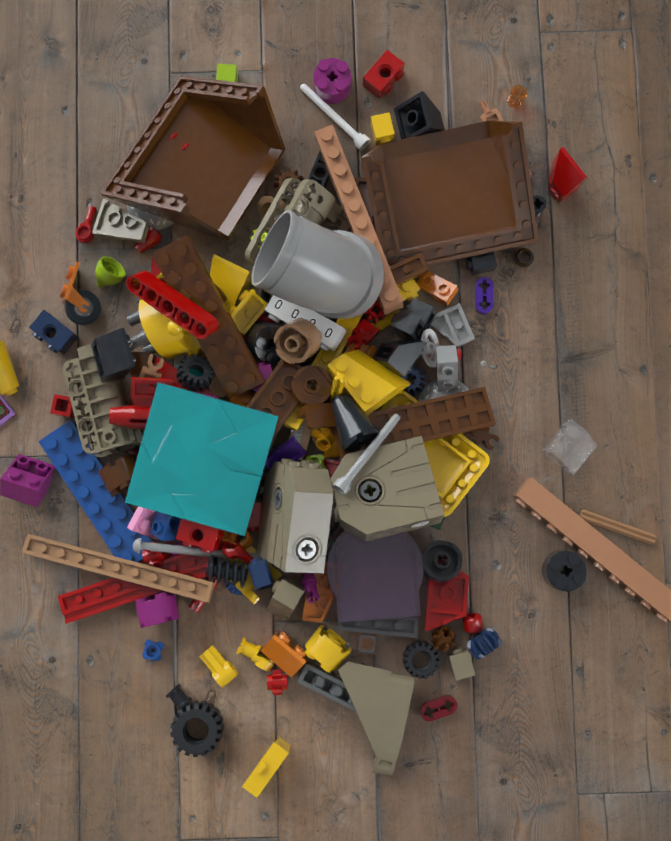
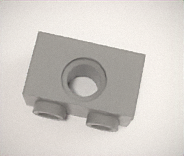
(447, 367)

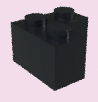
(413, 320)

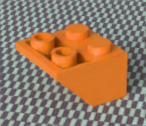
(285, 653)

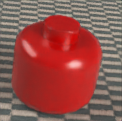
(472, 623)

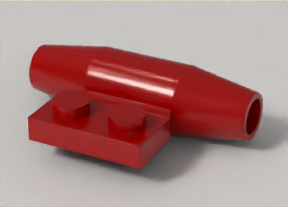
(142, 395)

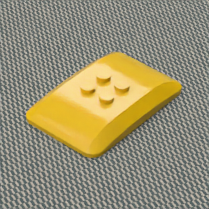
(453, 461)

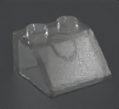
(570, 446)

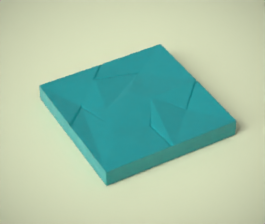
(201, 459)

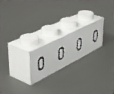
(286, 312)

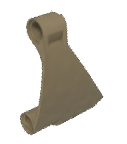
(382, 707)

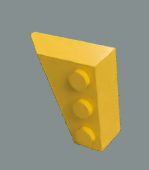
(366, 380)

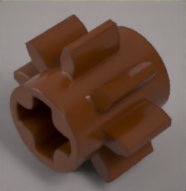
(443, 638)

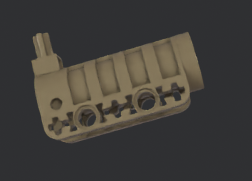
(306, 200)

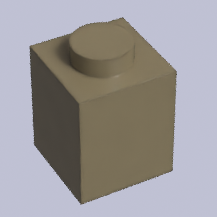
(461, 663)

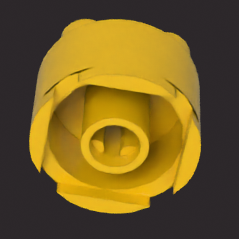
(327, 648)

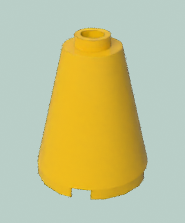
(8, 377)

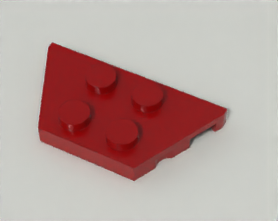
(446, 600)

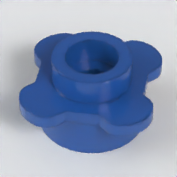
(149, 645)

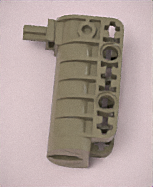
(98, 400)

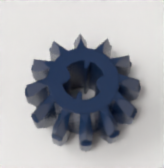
(417, 381)
(484, 643)

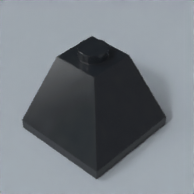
(418, 117)

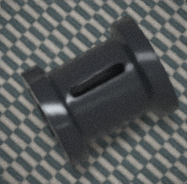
(541, 203)
(178, 697)

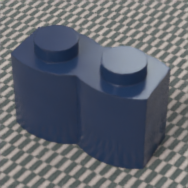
(260, 574)

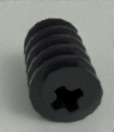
(226, 571)

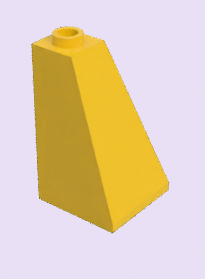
(230, 279)

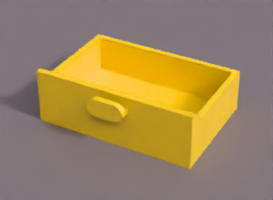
(267, 767)

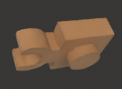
(152, 372)

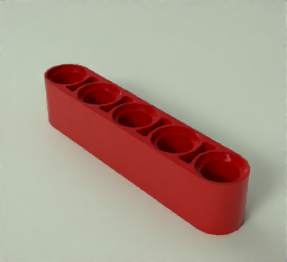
(172, 304)

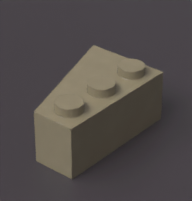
(285, 597)

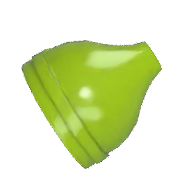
(109, 272)

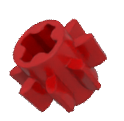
(372, 316)
(153, 557)
(277, 682)

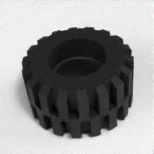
(185, 740)

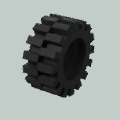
(190, 380)
(421, 672)

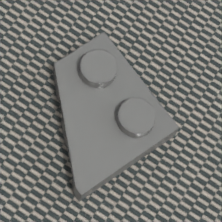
(453, 325)

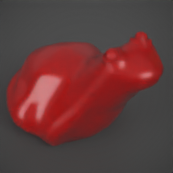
(236, 551)

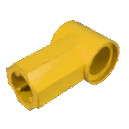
(222, 670)

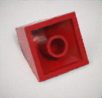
(564, 176)

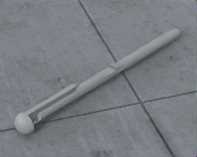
(138, 545)

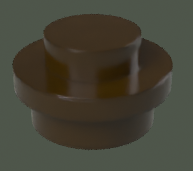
(524, 257)

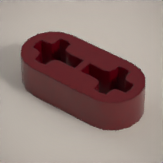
(440, 712)

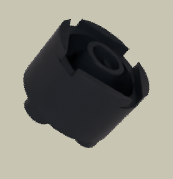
(261, 341)
(441, 550)
(573, 577)

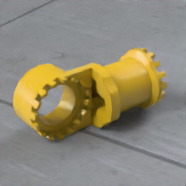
(252, 651)

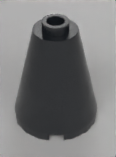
(352, 424)

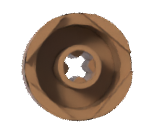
(297, 340)

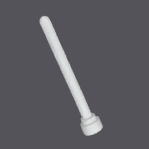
(361, 141)

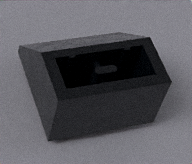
(113, 355)
(399, 355)

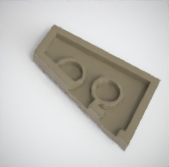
(119, 224)

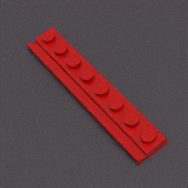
(117, 592)

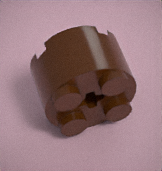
(118, 475)

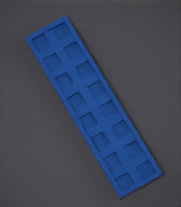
(81, 474)

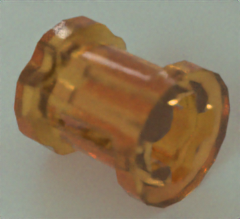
(518, 101)

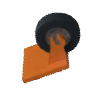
(82, 305)

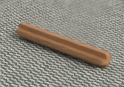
(618, 527)

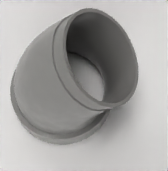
(319, 268)

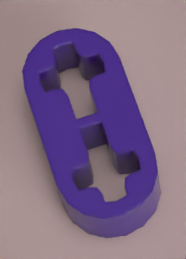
(488, 295)

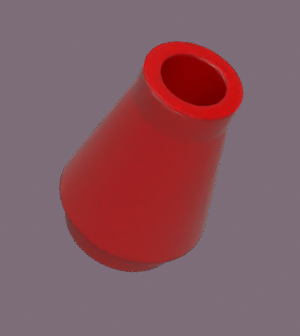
(152, 239)

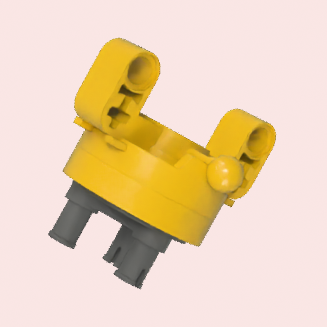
(161, 333)

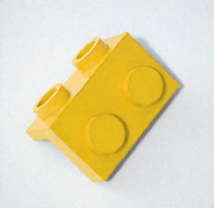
(247, 310)

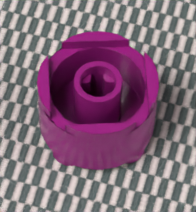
(332, 70)
(157, 609)

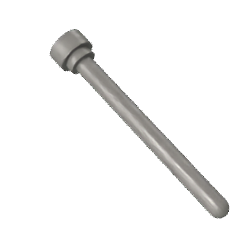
(343, 484)

